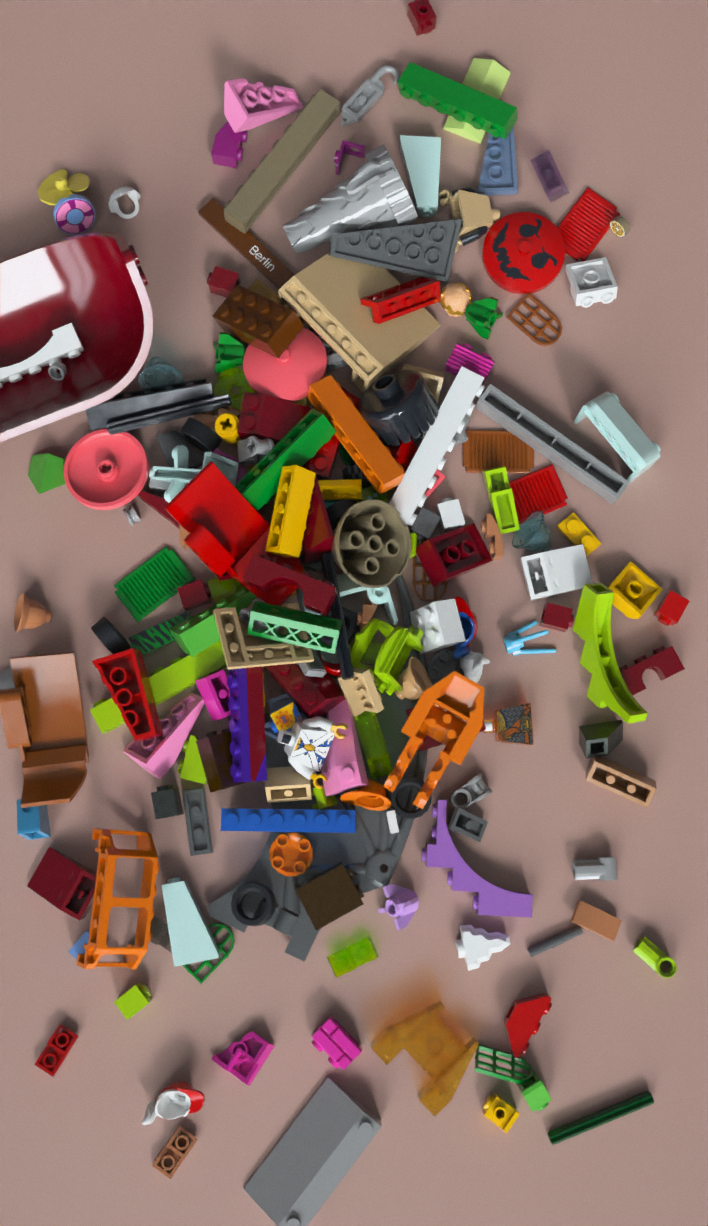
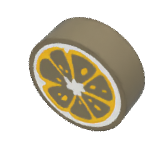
(620, 226)

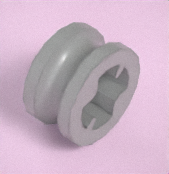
(132, 515)

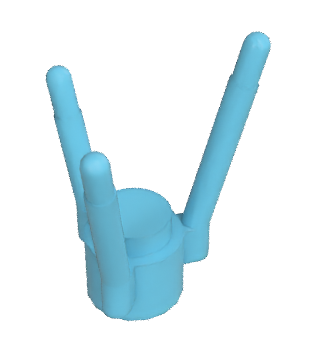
(514, 642)

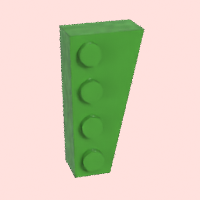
(201, 629)

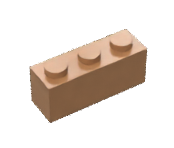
(621, 780)

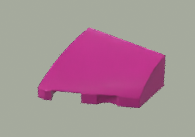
(245, 1057)

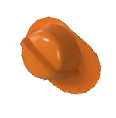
(369, 797)

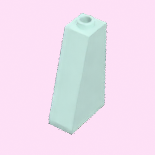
(422, 169)
(187, 928)

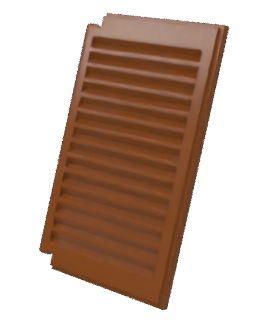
(494, 449)

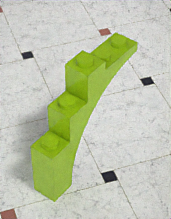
(598, 655)

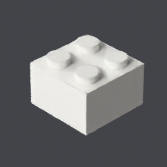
(440, 625)

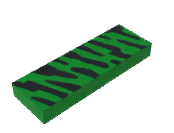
(156, 636)

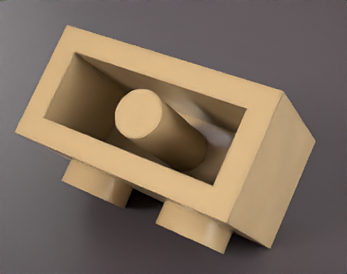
(287, 785)

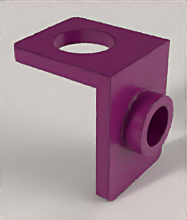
(345, 149)

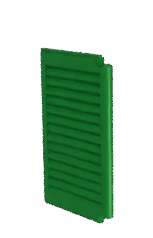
(153, 583)

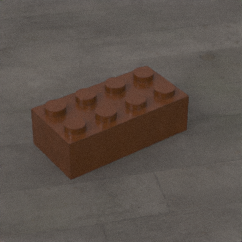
(258, 321)

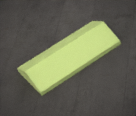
(486, 77)

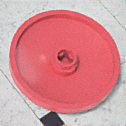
(292, 373)
(106, 469)

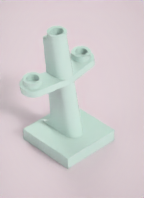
(181, 474)

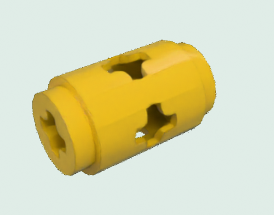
(228, 429)

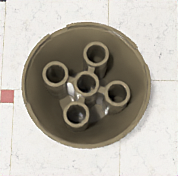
(371, 543)

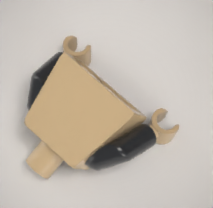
(473, 210)

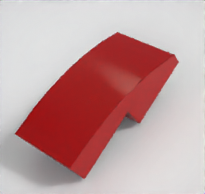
(56, 1050)

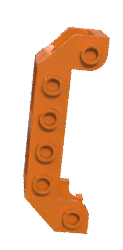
(104, 900)

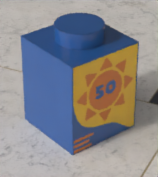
(285, 718)

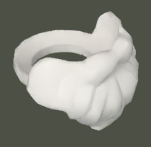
(121, 191)
(473, 665)

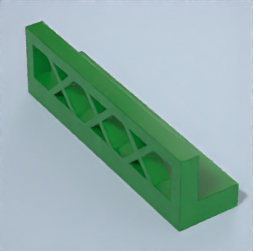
(295, 622)

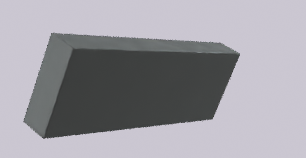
(197, 821)

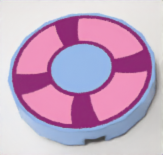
(74, 214)

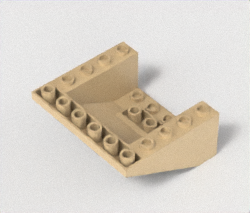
(330, 302)

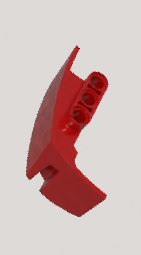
(226, 530)

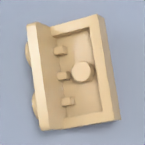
(361, 692)

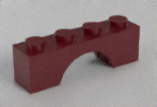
(264, 574)

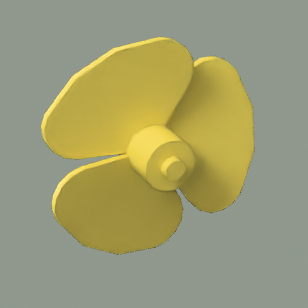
(57, 186)

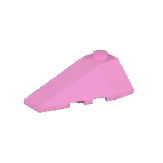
(344, 758)

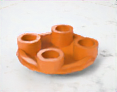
(291, 854)

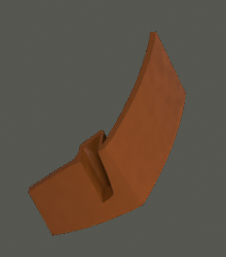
(47, 725)

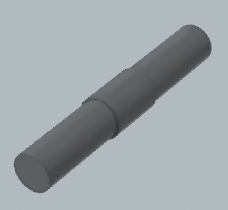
(555, 941)

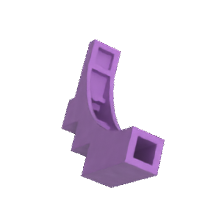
(490, 898)

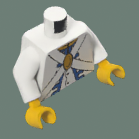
(309, 745)

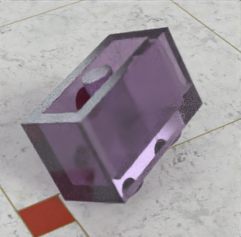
(549, 176)

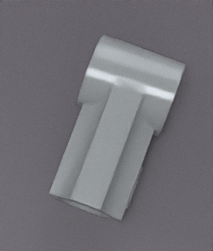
(600, 868)

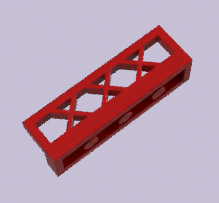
(402, 299)

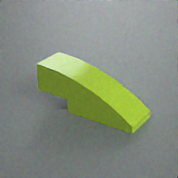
(501, 499)

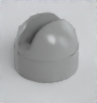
(54, 368)

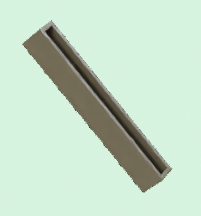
(281, 161)

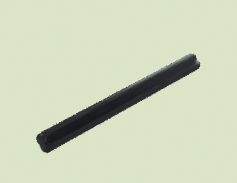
(169, 414)
(337, 613)

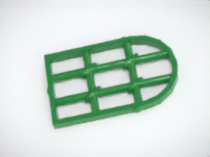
(220, 945)
(512, 1063)

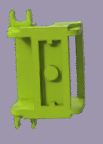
(391, 655)

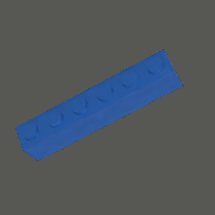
(288, 820)

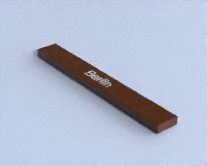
(247, 245)

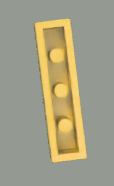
(290, 512)

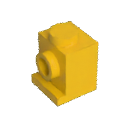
(508, 1117)

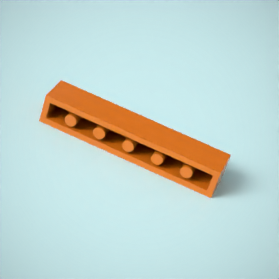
(356, 434)

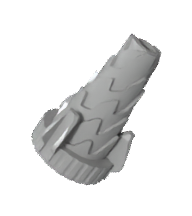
(365, 201)

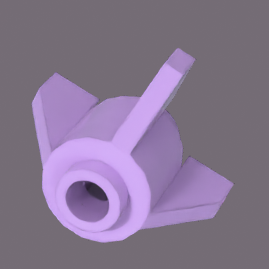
(401, 904)

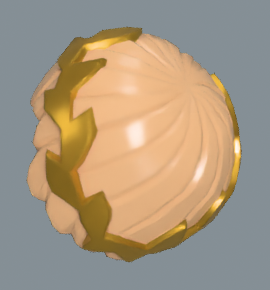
(455, 298)

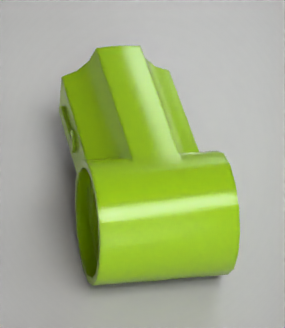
(654, 956)

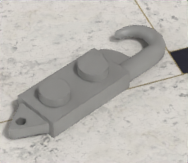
(366, 96)

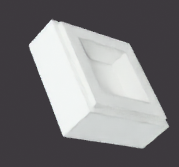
(392, 822)

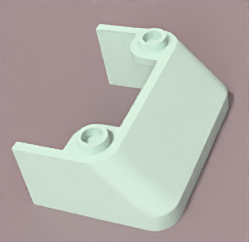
(621, 433)
(348, 587)

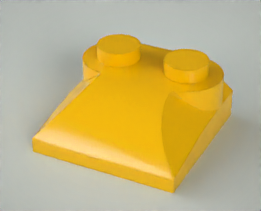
(633, 591)

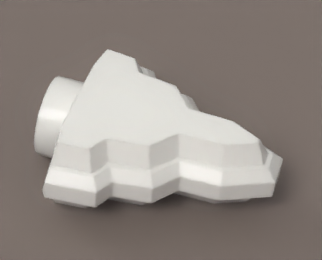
(478, 945)

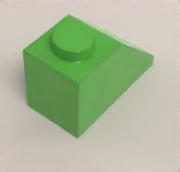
(535, 1093)

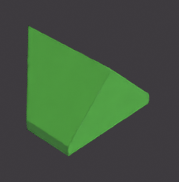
(46, 472)

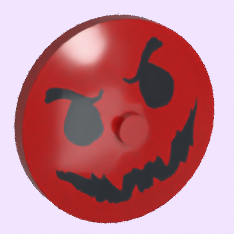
(523, 252)

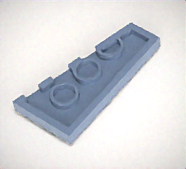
(499, 167)

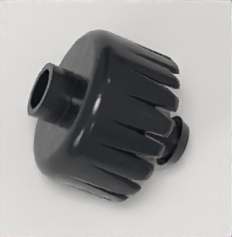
(399, 407)

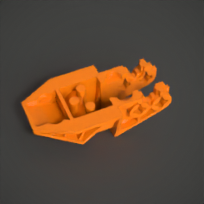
(451, 715)

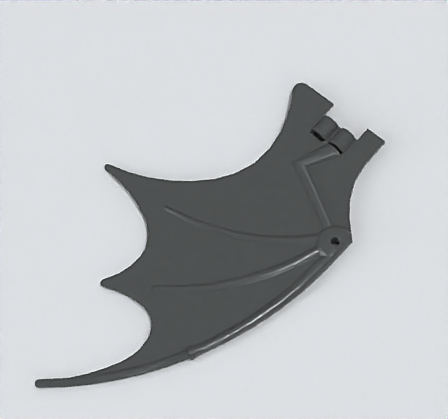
(361, 850)

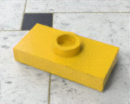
(341, 489)

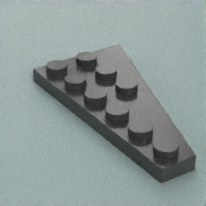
(412, 249)

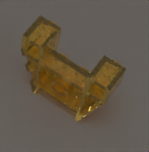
(433, 1048)

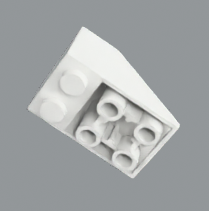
(555, 571)

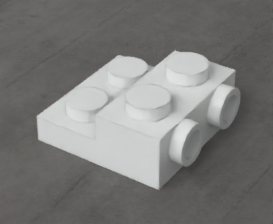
(591, 282)

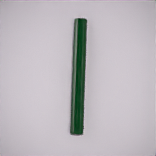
(600, 1117)

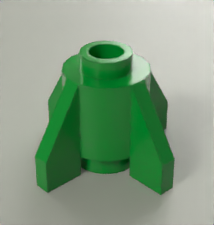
(482, 315)
(228, 351)

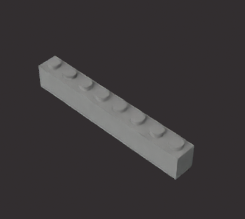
(552, 444)

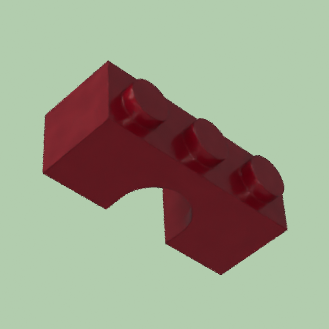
(663, 662)

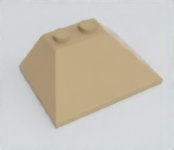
(253, 651)

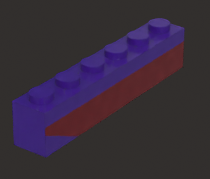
(247, 725)

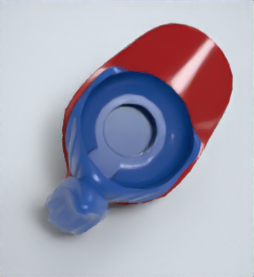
(469, 625)

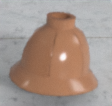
(29, 613)

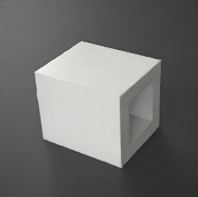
(450, 514)

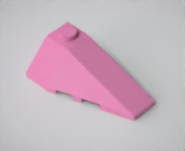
(255, 104)
(160, 753)

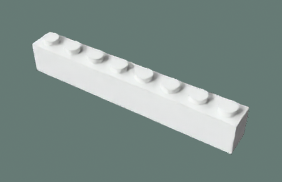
(436, 443)

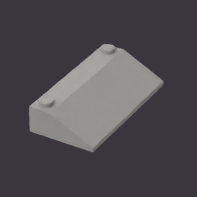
(312, 1156)

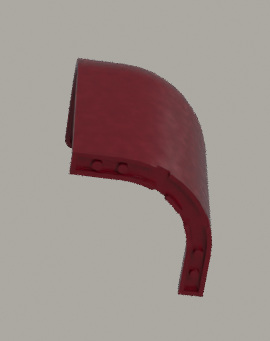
(78, 282)

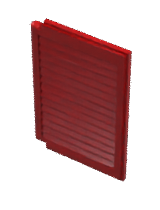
(586, 224)
(538, 492)

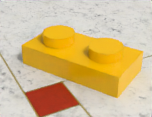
(578, 533)

